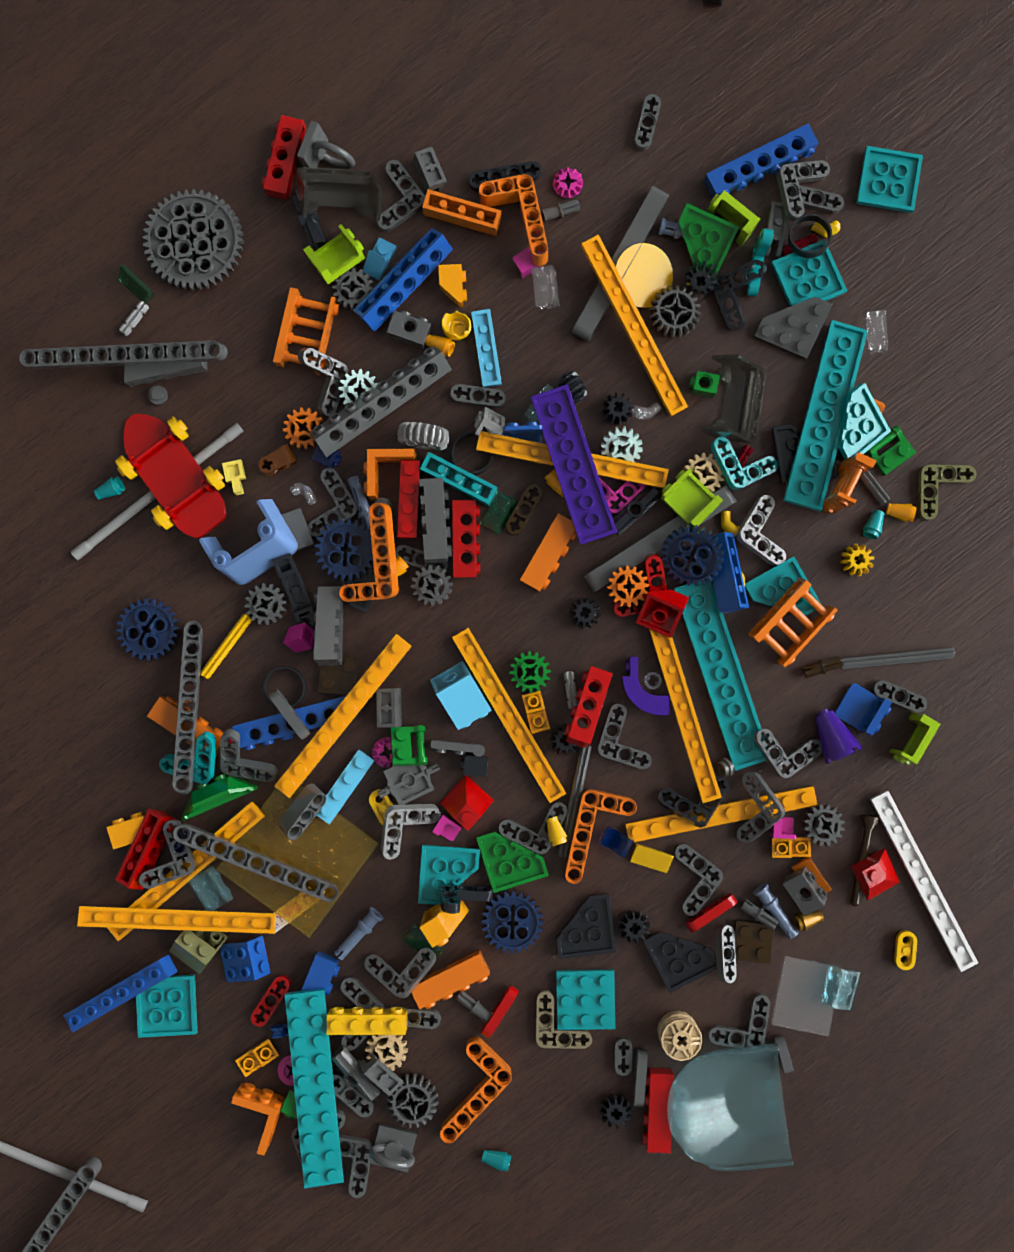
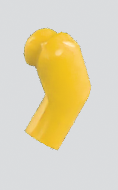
(819, 229)
(727, 525)

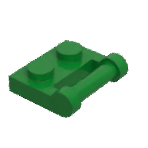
(893, 456)
(401, 746)

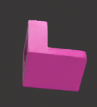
(524, 262)
(299, 637)
(447, 827)
(783, 829)

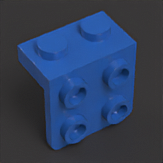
(530, 432)
(863, 709)
(245, 960)

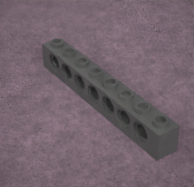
(391, 400)

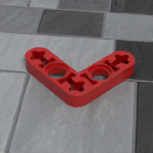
(648, 568)

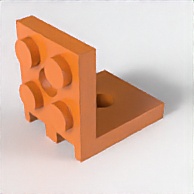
(371, 467)
(262, 1101)

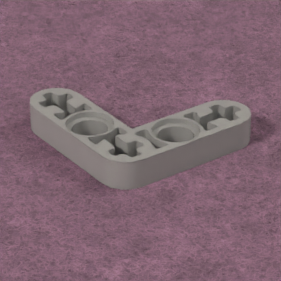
(754, 532)
(401, 819)

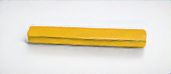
(226, 646)

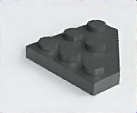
(795, 326)

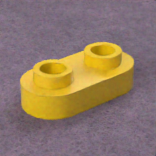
(380, 807)
(905, 949)

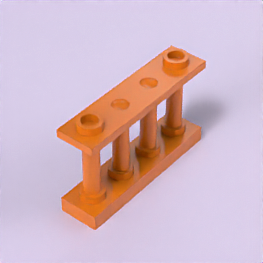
(291, 318)
(849, 473)
(787, 604)

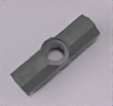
(354, 1075)

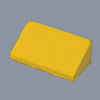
(651, 858)

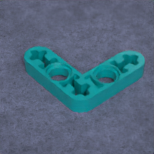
(760, 249)
(741, 473)
(199, 763)

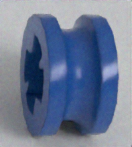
(279, 1030)

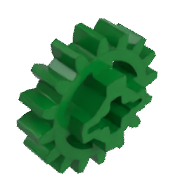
(539, 662)

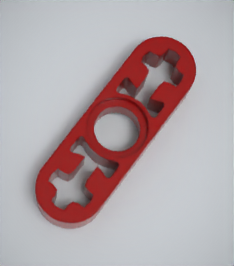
(711, 912)
(258, 1009)
(499, 1011)

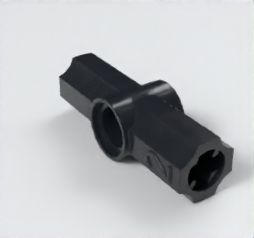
(310, 225)
(642, 502)

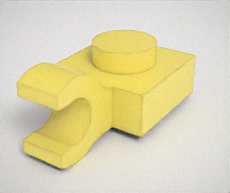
(234, 473)

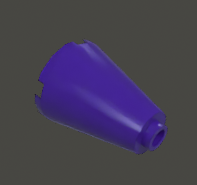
(834, 736)

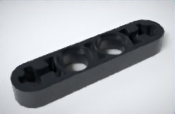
(504, 172)

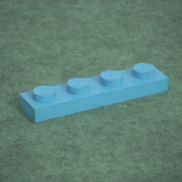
(486, 348)
(345, 786)

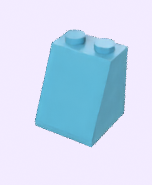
(460, 695)

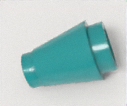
(110, 488)
(874, 525)
(497, 1160)

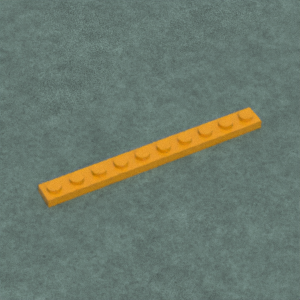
(633, 325)
(604, 465)
(509, 715)
(343, 716)
(686, 717)
(724, 814)
(160, 894)
(177, 919)

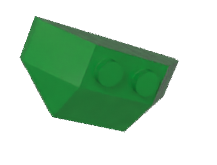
(216, 794)

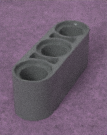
(302, 811)

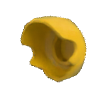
(456, 325)

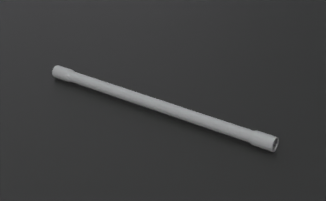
(86, 546)
(128, 1199)

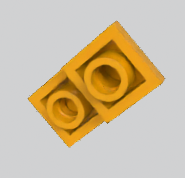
(536, 712)
(791, 847)
(256, 1057)

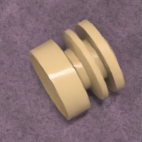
(679, 1024)

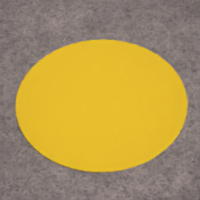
(647, 273)

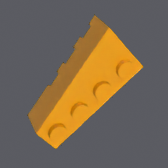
(439, 926)

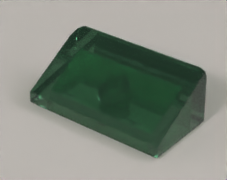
(134, 284)
(499, 512)
(418, 941)

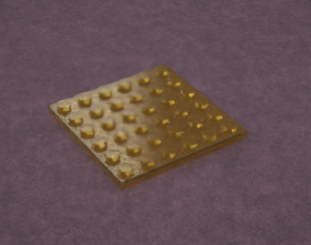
(323, 850)

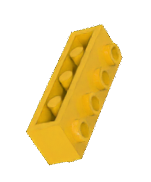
(367, 1021)

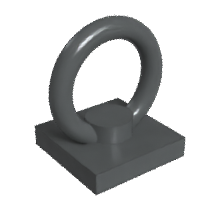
(315, 146)
(393, 1147)

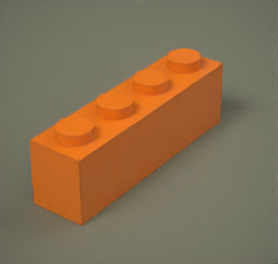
(462, 212)
(548, 553)
(166, 712)
(450, 979)

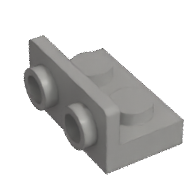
(491, 420)

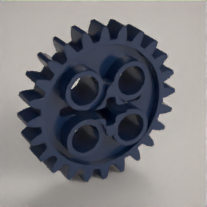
(328, 547)
(709, 562)
(133, 620)
(529, 922)

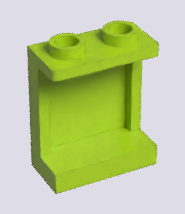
(734, 213)
(336, 255)
(690, 499)
(918, 741)

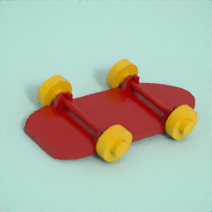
(172, 475)

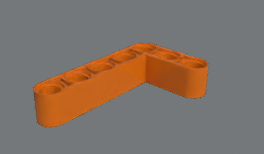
(516, 193)
(379, 560)
(583, 845)
(479, 1092)

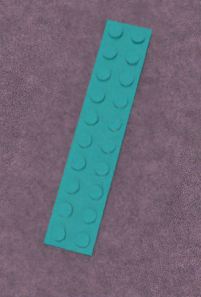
(824, 416)
(722, 674)
(314, 1088)

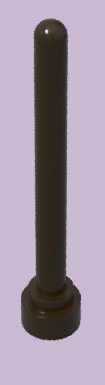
(869, 823)

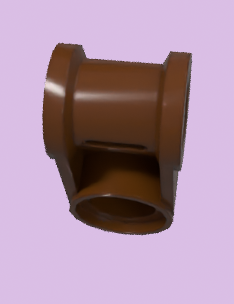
(279, 460)

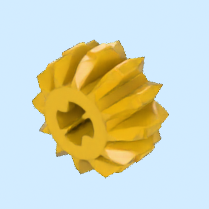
(864, 558)

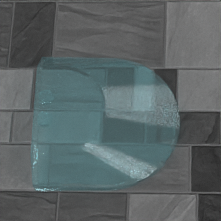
(731, 1109)

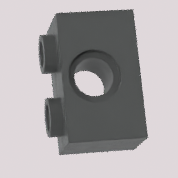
(398, 324)
(806, 901)

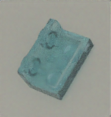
(211, 889)

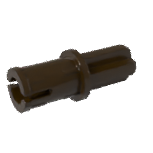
(822, 667)

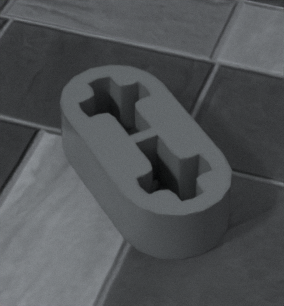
(783, 1054)
(618, 1056)

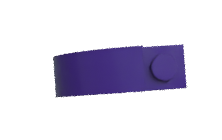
(649, 703)

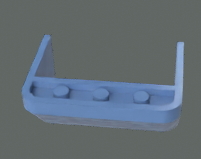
(275, 542)

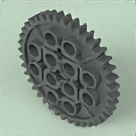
(213, 214)

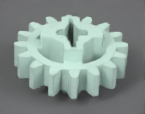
(350, 389)
(628, 442)

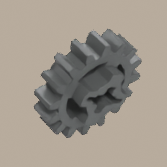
(345, 288)
(435, 591)
(270, 612)
(829, 831)

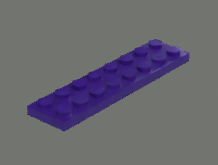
(573, 464)

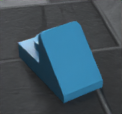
(379, 259)

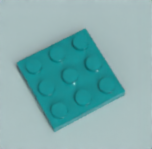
(889, 179)
(809, 277)
(585, 999)
(168, 1008)

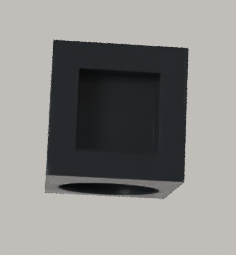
(474, 765)

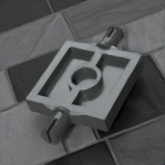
(408, 782)

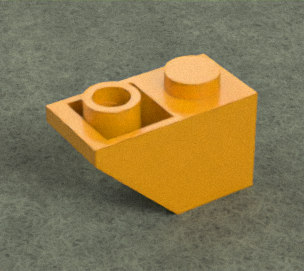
(451, 282)
(124, 832)

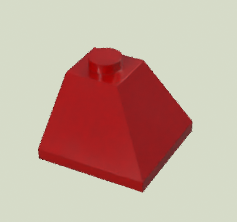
(662, 611)
(467, 802)
(875, 874)

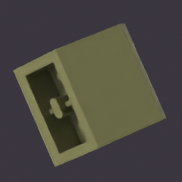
(197, 947)

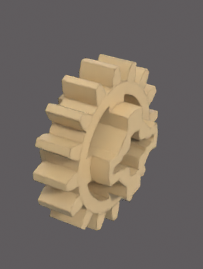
(711, 475)
(393, 1053)

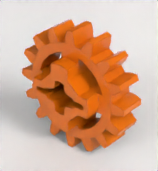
(299, 434)
(635, 585)

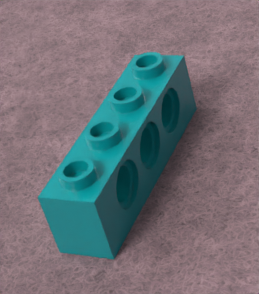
(459, 479)

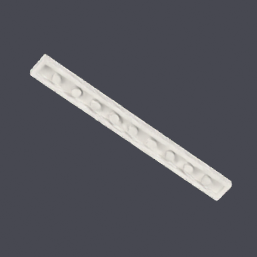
(923, 881)

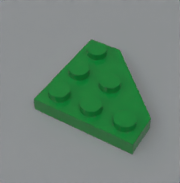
(706, 236)
(509, 862)

